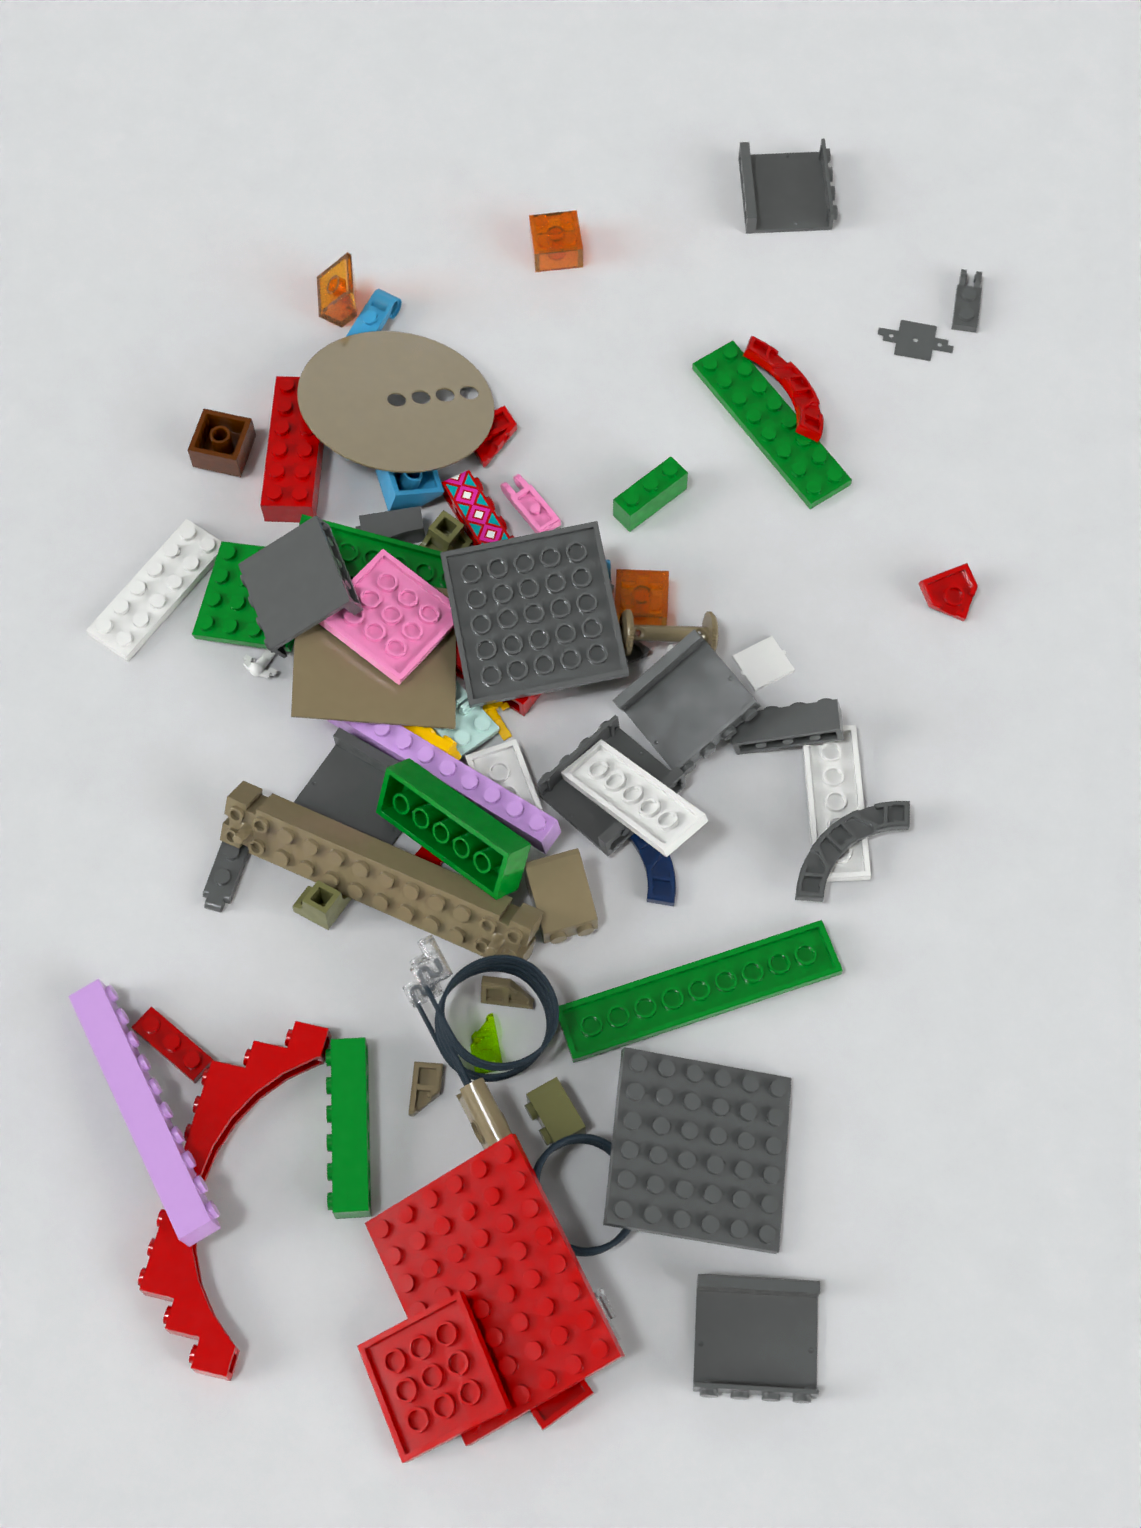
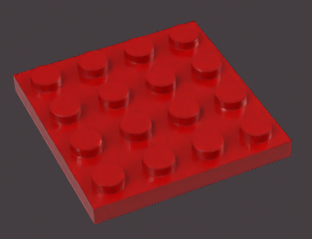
(433, 1377)

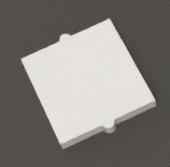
(763, 663)

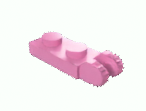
(531, 506)

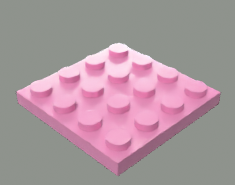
(399, 617)

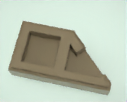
(504, 993)
(425, 1085)

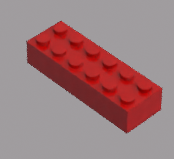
(291, 459)

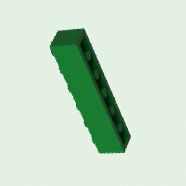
(350, 1128)

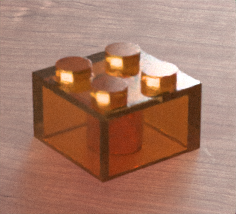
(556, 241)
(644, 594)

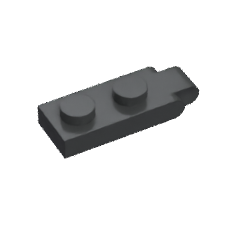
(224, 876)

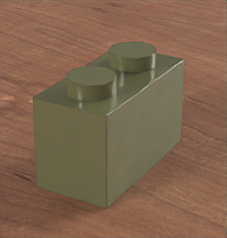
(554, 1112)

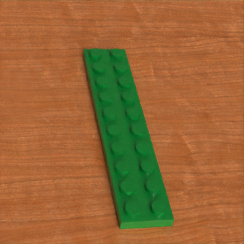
(698, 991)

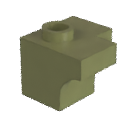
(446, 534)
(321, 904)

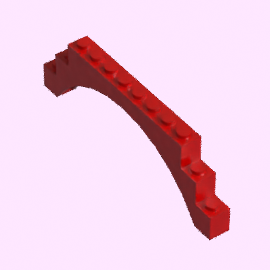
(225, 1099)

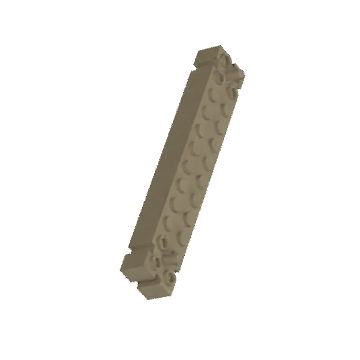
(378, 874)

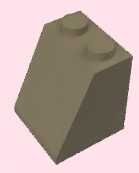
(562, 891)

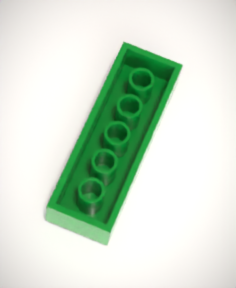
(453, 828)

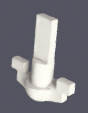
(258, 669)

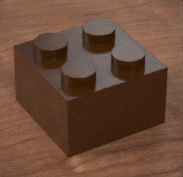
(222, 442)

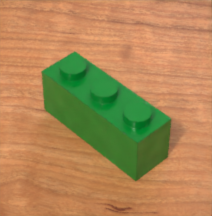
(650, 494)

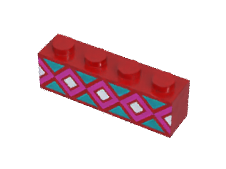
(474, 509)

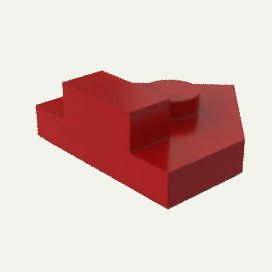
(950, 591)

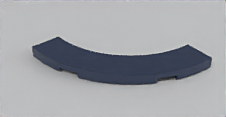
(658, 871)

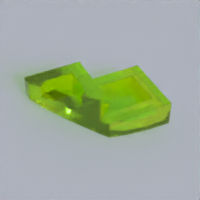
(486, 1044)

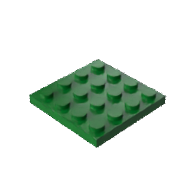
(225, 609)

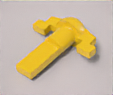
(491, 711)

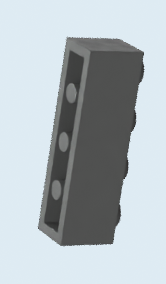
(790, 727)

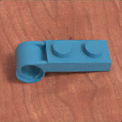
(376, 312)

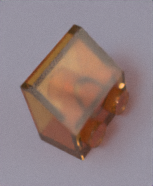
(337, 292)

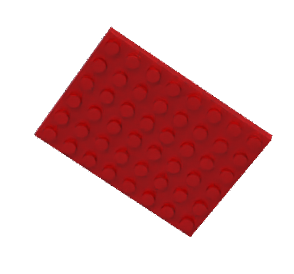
(500, 1243)

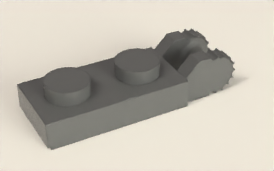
(967, 303)

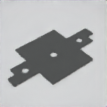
(912, 330)

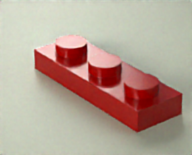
(172, 1044)

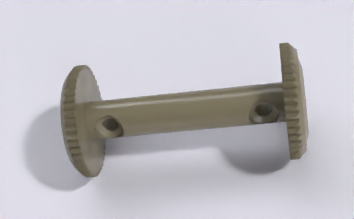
(708, 631)

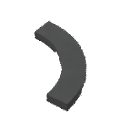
(841, 837)

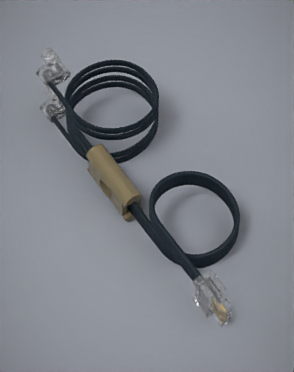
(475, 1096)

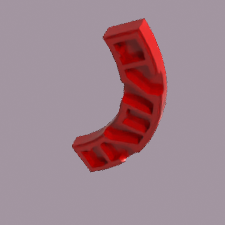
(794, 382)

